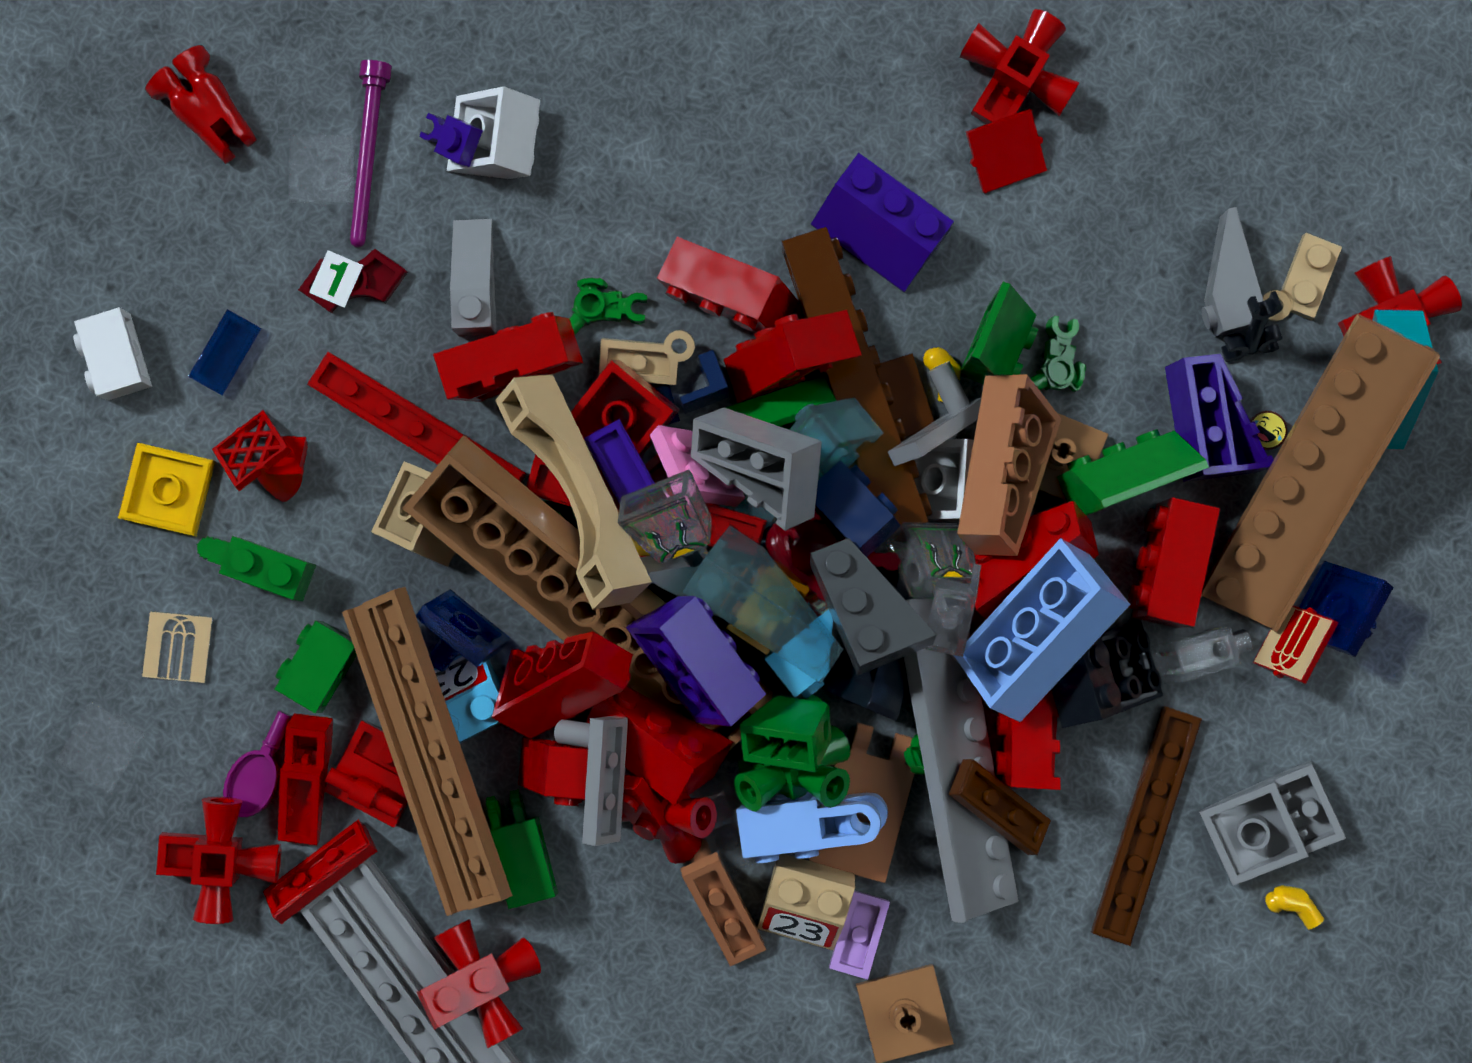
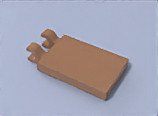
(891, 781)

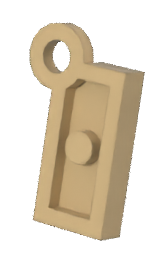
(1307, 277)
(649, 360)

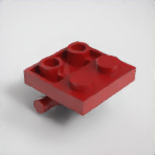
(368, 776)

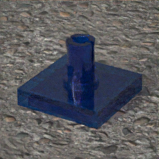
(1350, 600)
(460, 630)

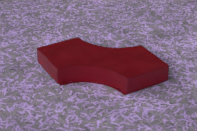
(376, 280)

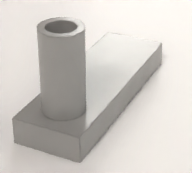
(959, 416)
(605, 773)

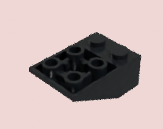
(1108, 678)

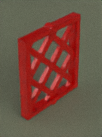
(243, 433)

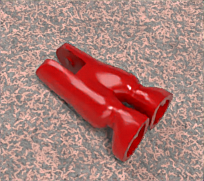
(206, 109)

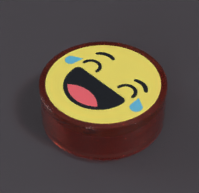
(1272, 429)

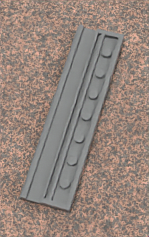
(953, 729)
(392, 960)

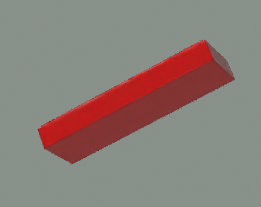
(319, 871)

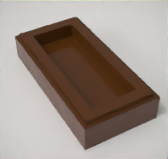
(907, 393)

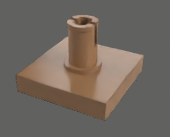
(1071, 442)
(904, 1013)

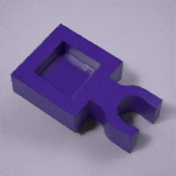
(454, 138)

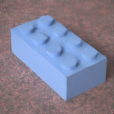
(1041, 630)

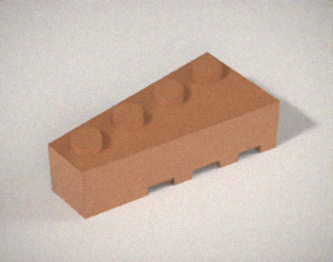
(1006, 464)

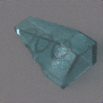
(757, 598)

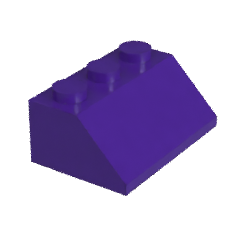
(882, 222)
(698, 661)

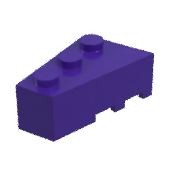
(1213, 419)

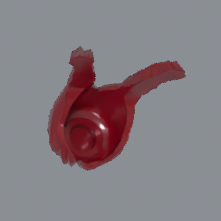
(794, 547)

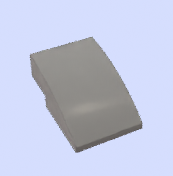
(1272, 823)

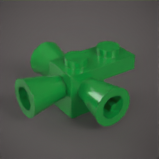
(829, 784)

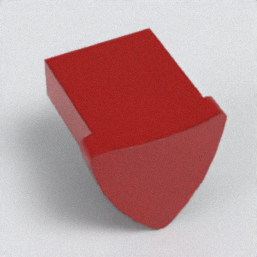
(287, 474)

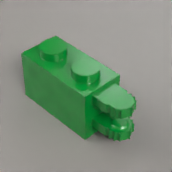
(259, 566)
(522, 853)

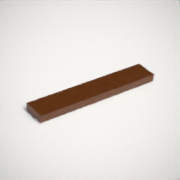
(1146, 825)

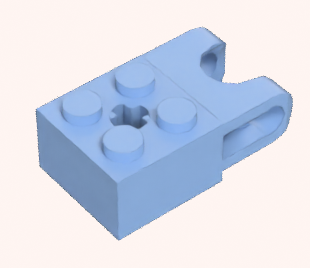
(808, 826)

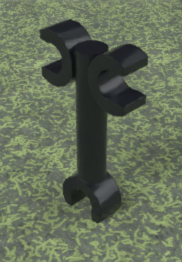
(1258, 335)

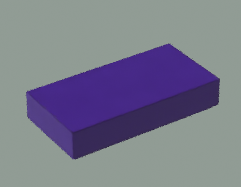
(618, 459)

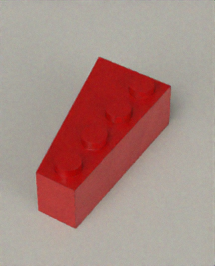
(559, 681)

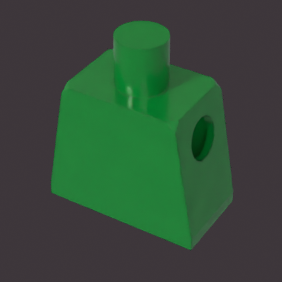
(788, 733)

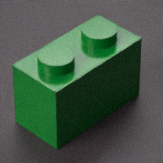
(316, 667)

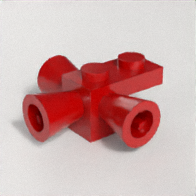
(1019, 68)
(1382, 284)
(676, 826)
(216, 859)
(478, 983)

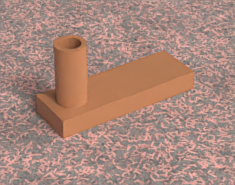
(722, 906)

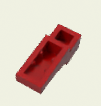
(303, 778)

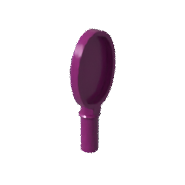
(256, 773)

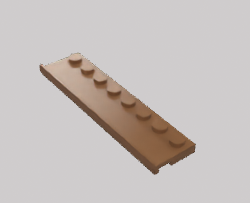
(1319, 471)
(426, 752)

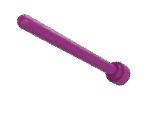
(374, 76)

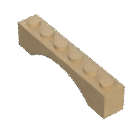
(542, 421)

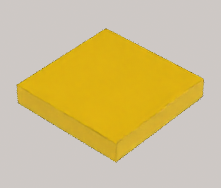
(166, 489)

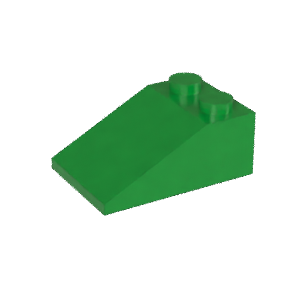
(1001, 336)

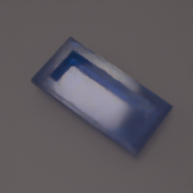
(224, 352)

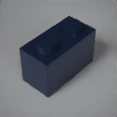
(854, 509)

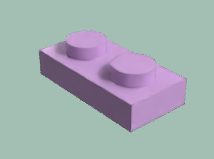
(860, 935)

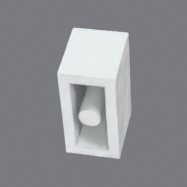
(111, 354)

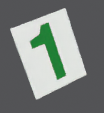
(336, 278)

